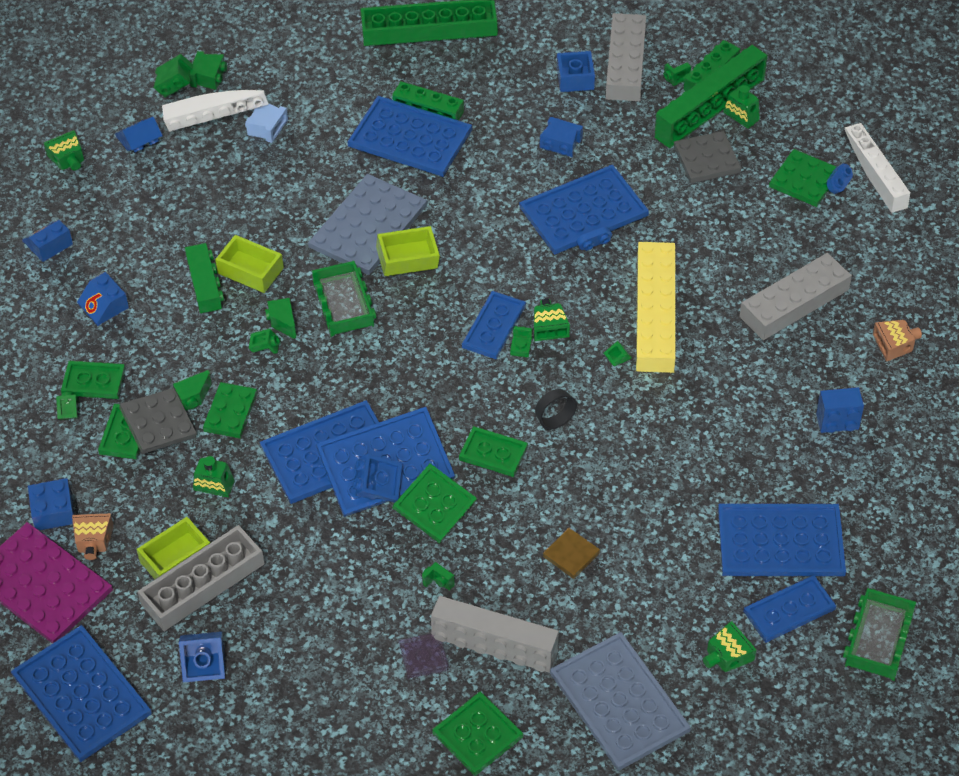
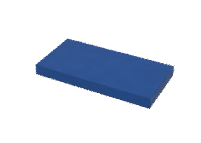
(494, 325)
(789, 608)

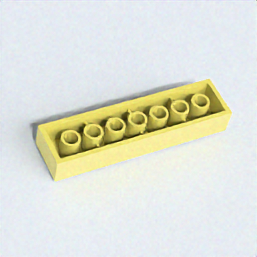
(655, 307)

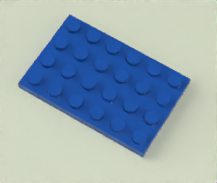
(410, 136)
(583, 206)
(402, 439)
(295, 454)
(781, 540)
(81, 693)

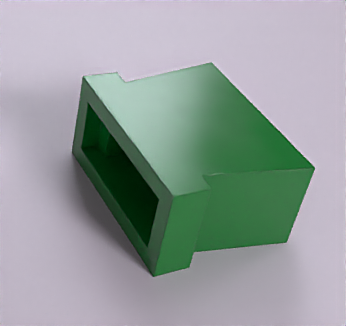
(207, 70)
(172, 75)

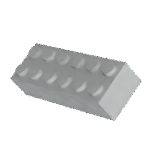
(626, 57)
(795, 296)
(201, 577)
(494, 634)

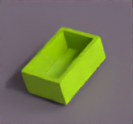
(407, 251)
(249, 263)
(171, 547)

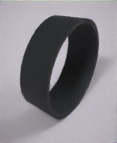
(563, 416)

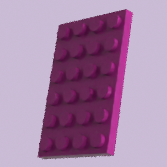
(46, 584)

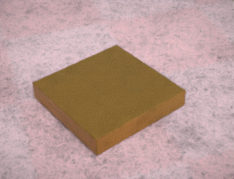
(571, 553)

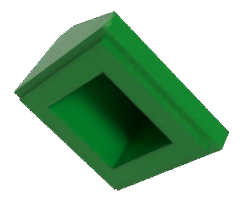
(617, 354)

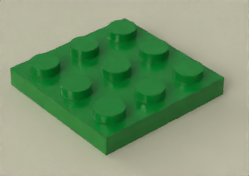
(803, 178)
(434, 503)
(477, 733)

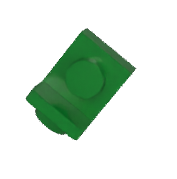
(676, 75)
(264, 340)
(521, 341)
(67, 406)
(438, 574)

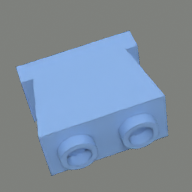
(266, 122)

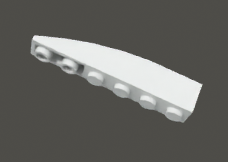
(211, 107)
(878, 169)

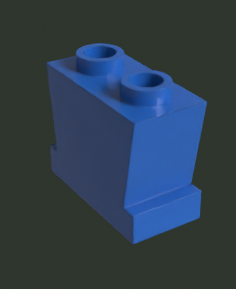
(561, 136)

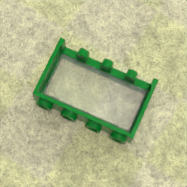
(343, 298)
(879, 633)

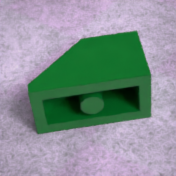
(281, 316)
(193, 389)

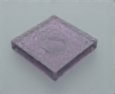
(423, 655)

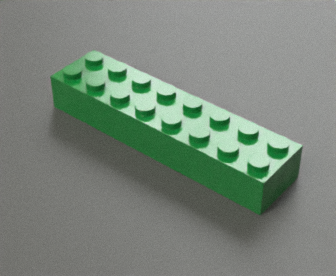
(428, 21)
(709, 96)

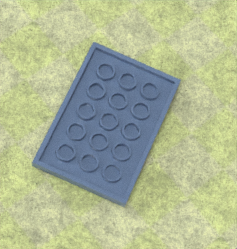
(367, 211)
(620, 701)

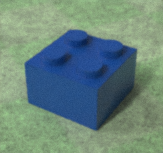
(575, 71)
(839, 410)
(51, 504)

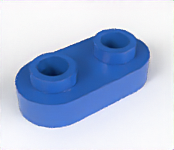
(839, 178)
(594, 238)

